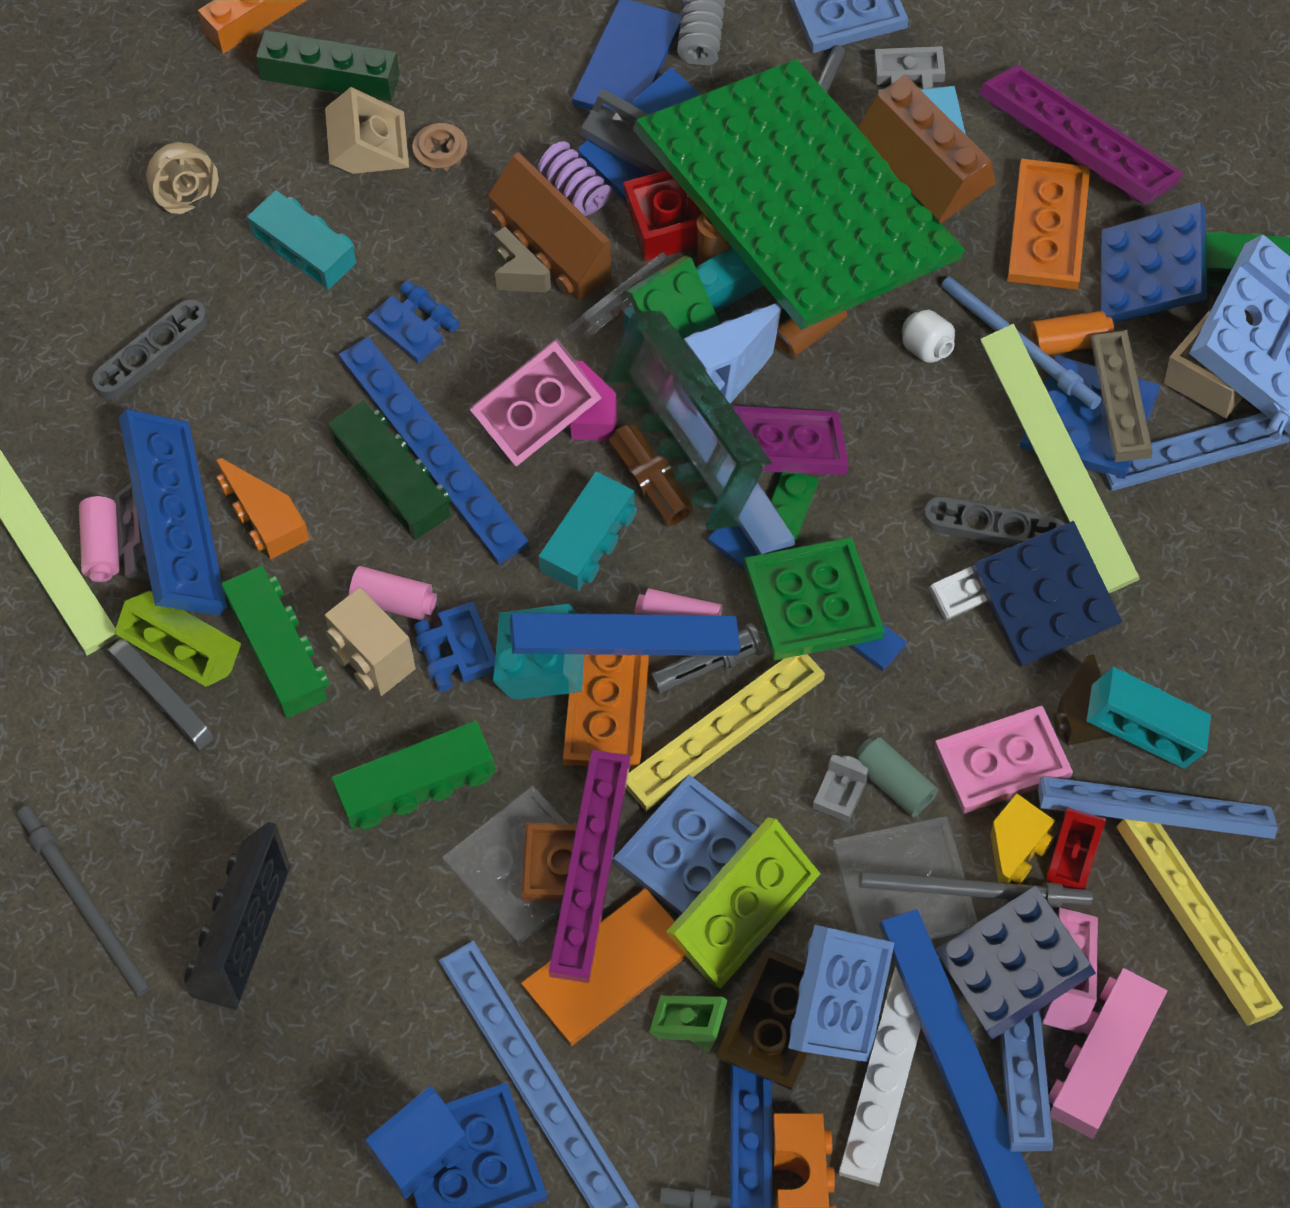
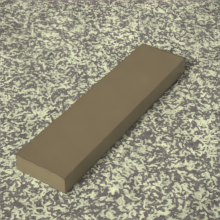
(1121, 396)

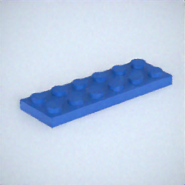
(172, 513)

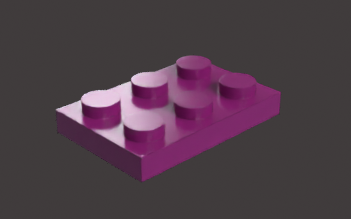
(798, 439)

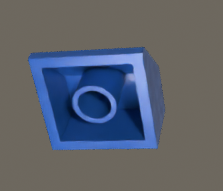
(417, 1144)

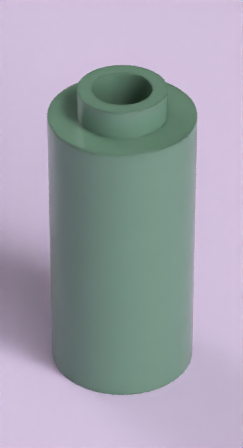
(896, 776)

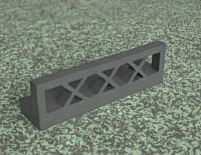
(616, 133)

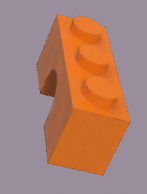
(802, 1147)

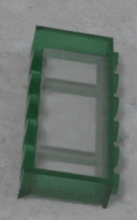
(691, 413)

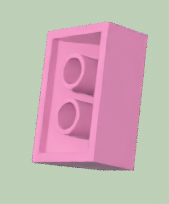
(536, 402)

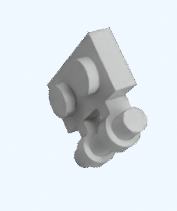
(919, 64)

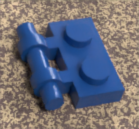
(406, 329)
(467, 642)

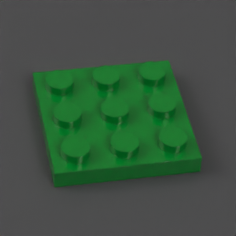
(813, 598)

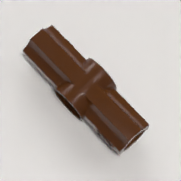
(650, 474)

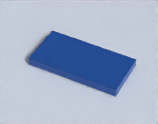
(628, 53)
(661, 94)

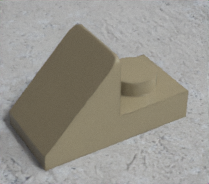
(519, 266)

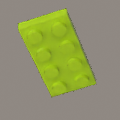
(743, 902)

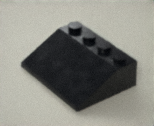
(239, 919)

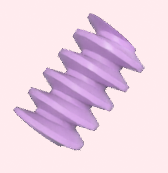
(574, 178)

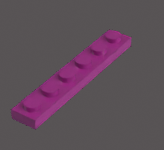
(590, 867)

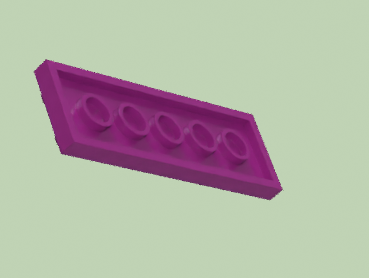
(1081, 134)

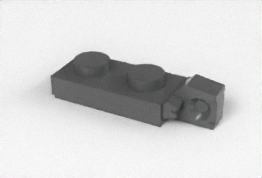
(129, 536)

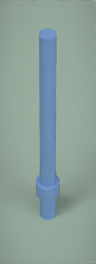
(1067, 380)

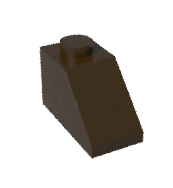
(1074, 704)

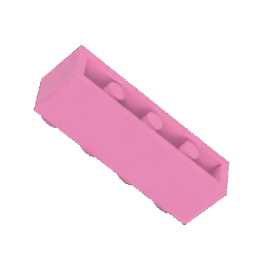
(1107, 1053)

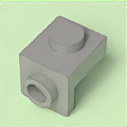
(841, 787)

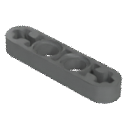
(146, 346)
(995, 517)
(160, 694)

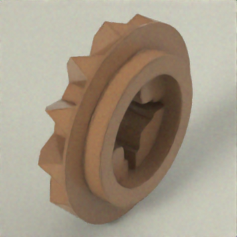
(440, 134)

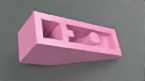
(1075, 1006)

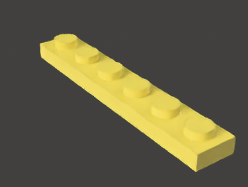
(722, 729)
(1201, 920)

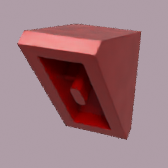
(1075, 849)

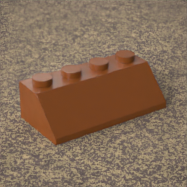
(926, 149)
(550, 228)

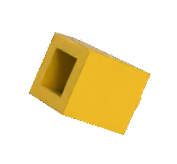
(1017, 836)

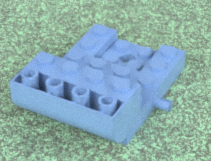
(1257, 356)

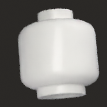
(928, 336)

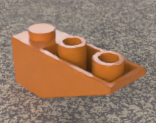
(272, 513)

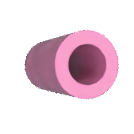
(98, 538)
(395, 592)
(665, 603)

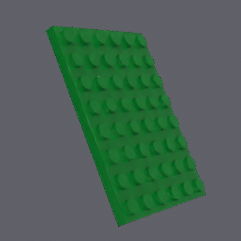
(798, 192)

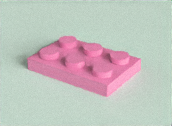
(1002, 759)

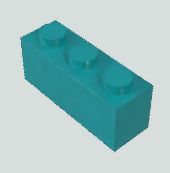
(302, 239)
(588, 532)
(1149, 718)

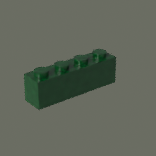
(327, 65)
(390, 469)

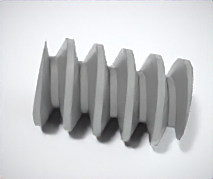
(700, 31)

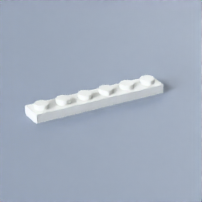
(882, 1088)

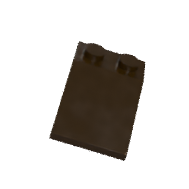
(762, 1022)

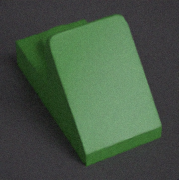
(689, 1019)

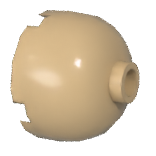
(180, 170)

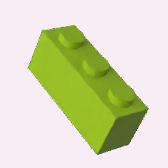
(177, 639)

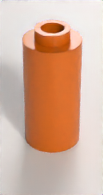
(1069, 332)

